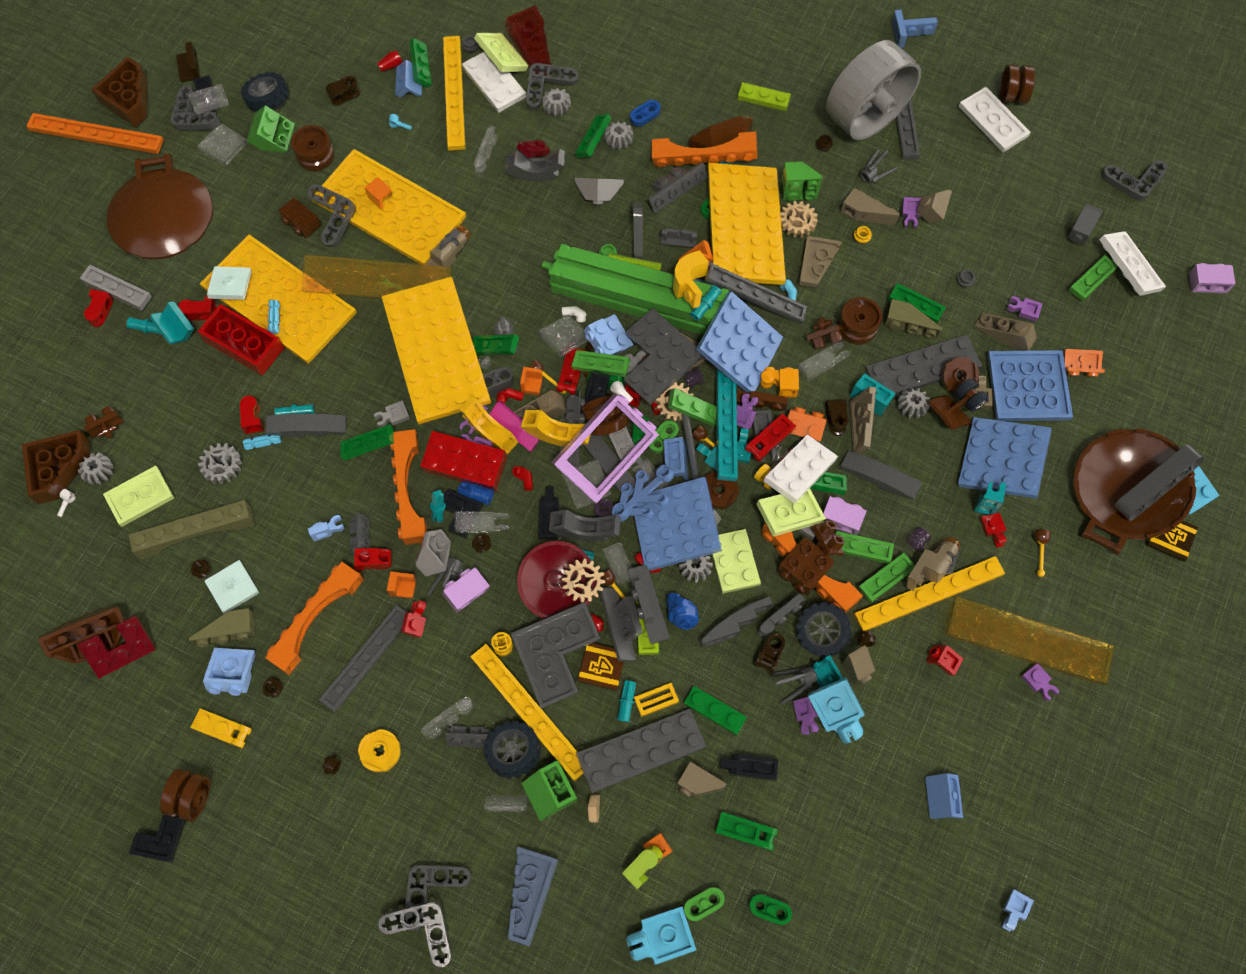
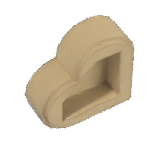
(593, 808)

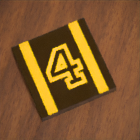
(1176, 542)

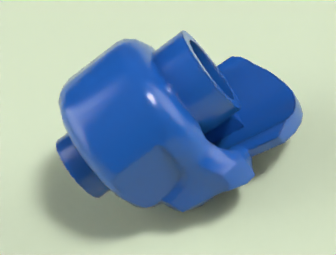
(682, 612)

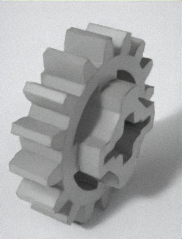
(216, 471)

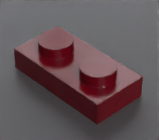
(533, 148)

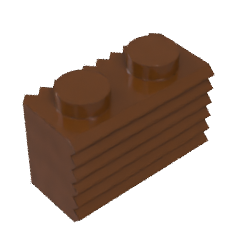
(299, 218)

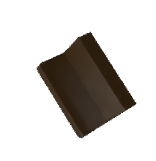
(188, 64)

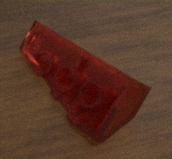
(529, 36)

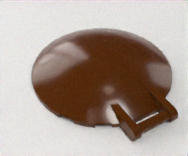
(159, 211)
(1115, 466)

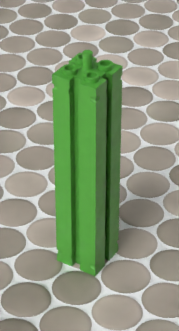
(624, 287)

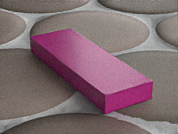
(513, 422)

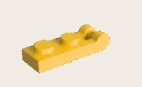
(220, 728)

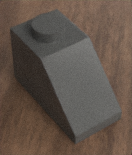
(1084, 224)

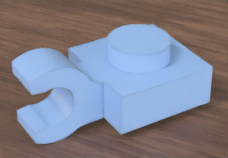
(322, 530)
(1017, 907)

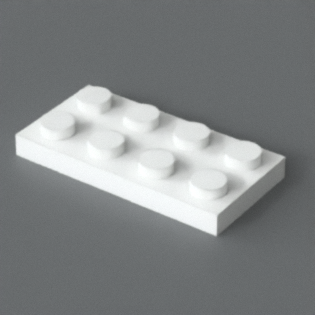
(497, 86)
(994, 119)
(1132, 263)
(800, 469)

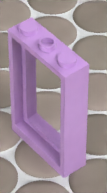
(576, 477)

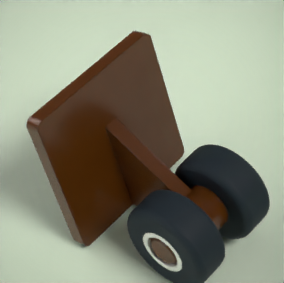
(951, 412)

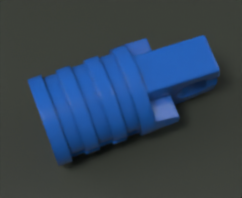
(476, 492)

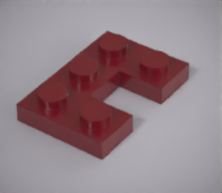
(105, 661)

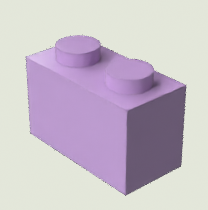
(1212, 278)
(846, 516)
(465, 589)

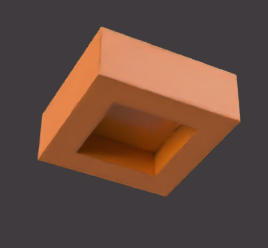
(661, 843)

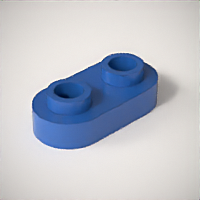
(643, 114)

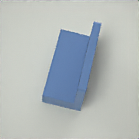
(405, 80)
(676, 456)
(944, 796)

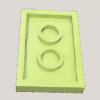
(501, 52)
(138, 496)
(785, 516)
(735, 562)

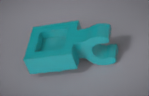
(711, 455)
(742, 455)

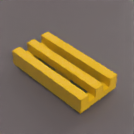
(640, 706)

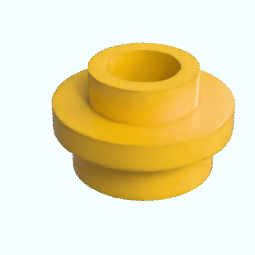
(862, 230)

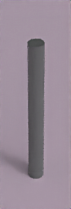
(690, 447)

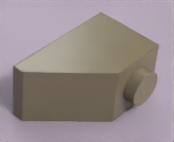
(934, 206)
(859, 666)
(698, 782)

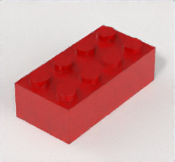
(241, 339)
(463, 460)

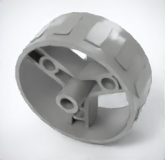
(873, 89)

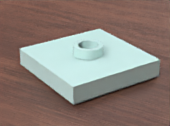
(229, 283)
(231, 586)

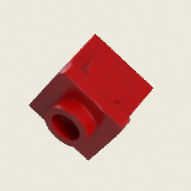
(945, 658)

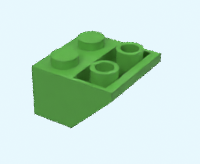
(270, 131)
(800, 182)
(549, 791)

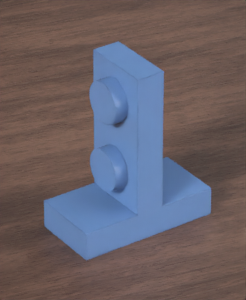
(913, 27)

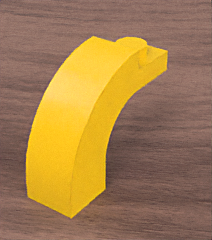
(687, 269)
(486, 426)
(549, 430)

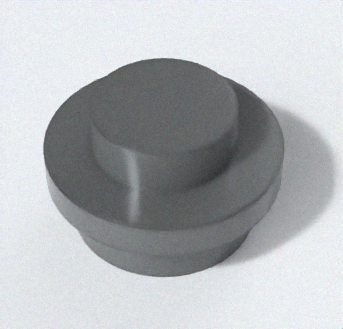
(469, 44)
(966, 278)

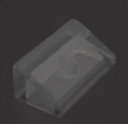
(208, 99)
(506, 803)

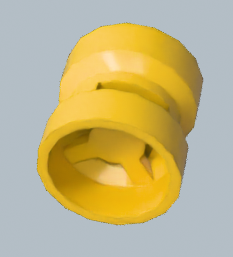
(762, 473)
(505, 646)

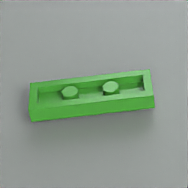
(1093, 278)
(600, 362)
(692, 407)
(867, 548)
(887, 578)

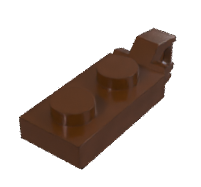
(774, 402)

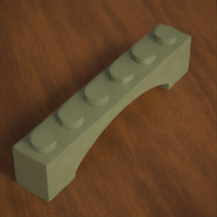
(155, 539)

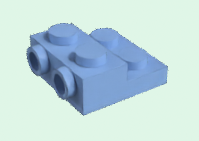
(608, 336)
(229, 671)

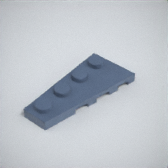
(530, 891)

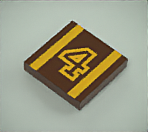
(601, 667)

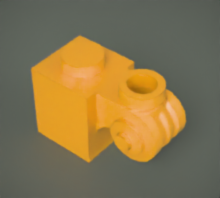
(786, 380)

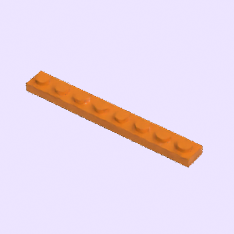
(95, 133)

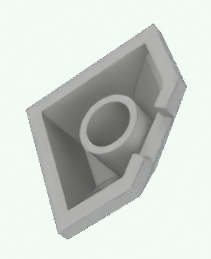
(598, 189)
(433, 553)

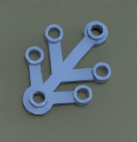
(641, 495)

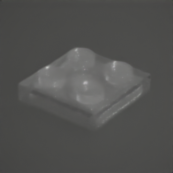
(222, 144)
(563, 335)

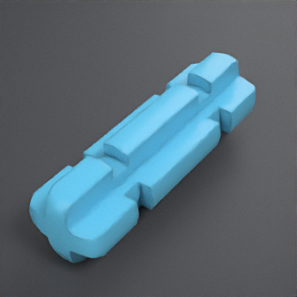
(273, 316)
(261, 441)

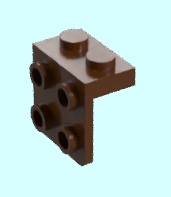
(805, 566)

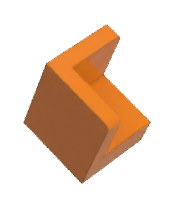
(377, 191)
(531, 381)
(401, 585)

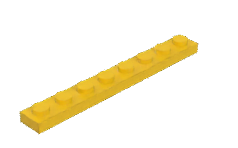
(454, 93)
(929, 594)
(528, 710)

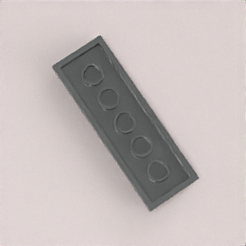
(921, 366)
(640, 751)

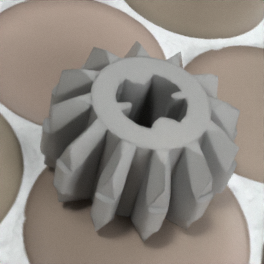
(556, 102)
(618, 135)
(913, 403)
(95, 468)
(701, 572)

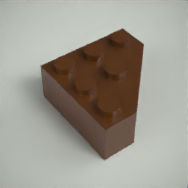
(124, 91)
(53, 464)

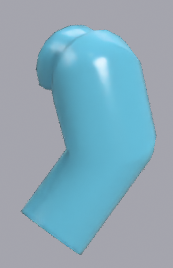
(790, 288)

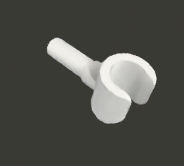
(68, 497)

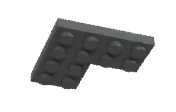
(668, 356)
(544, 647)

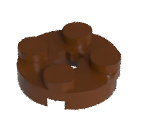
(951, 368)
(725, 499)

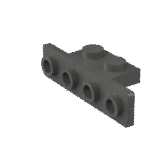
(675, 185)
(648, 604)
(622, 622)

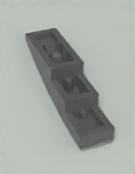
(305, 424)
(881, 474)
(731, 626)

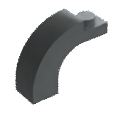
(534, 168)
(584, 528)

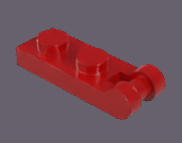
(568, 374)
(771, 437)

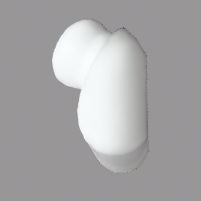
(574, 311)
(618, 388)

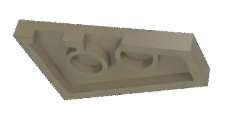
(817, 259)
(862, 419)

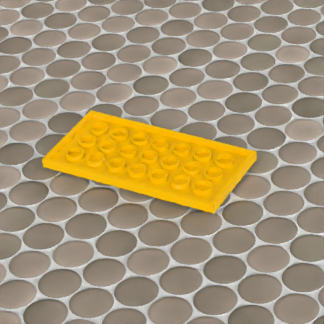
(411, 216)
(746, 222)
(305, 318)
(435, 349)

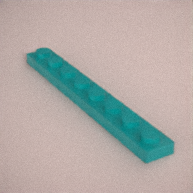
(726, 427)

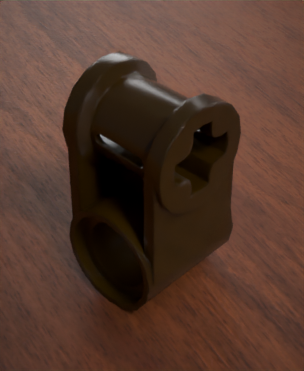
(341, 92)
(837, 416)
(770, 656)

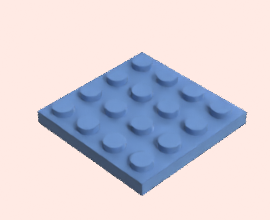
(739, 343)
(1029, 385)
(1005, 454)
(679, 529)

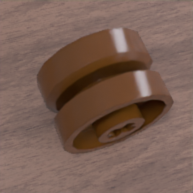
(1017, 84)
(312, 148)
(860, 320)
(612, 422)
(185, 795)

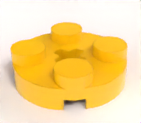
(375, 740)

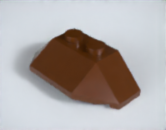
(721, 132)
(63, 640)

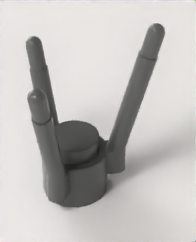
(869, 172)
(453, 569)
(803, 675)

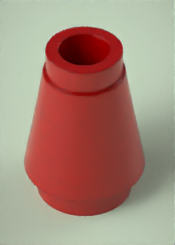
(390, 61)

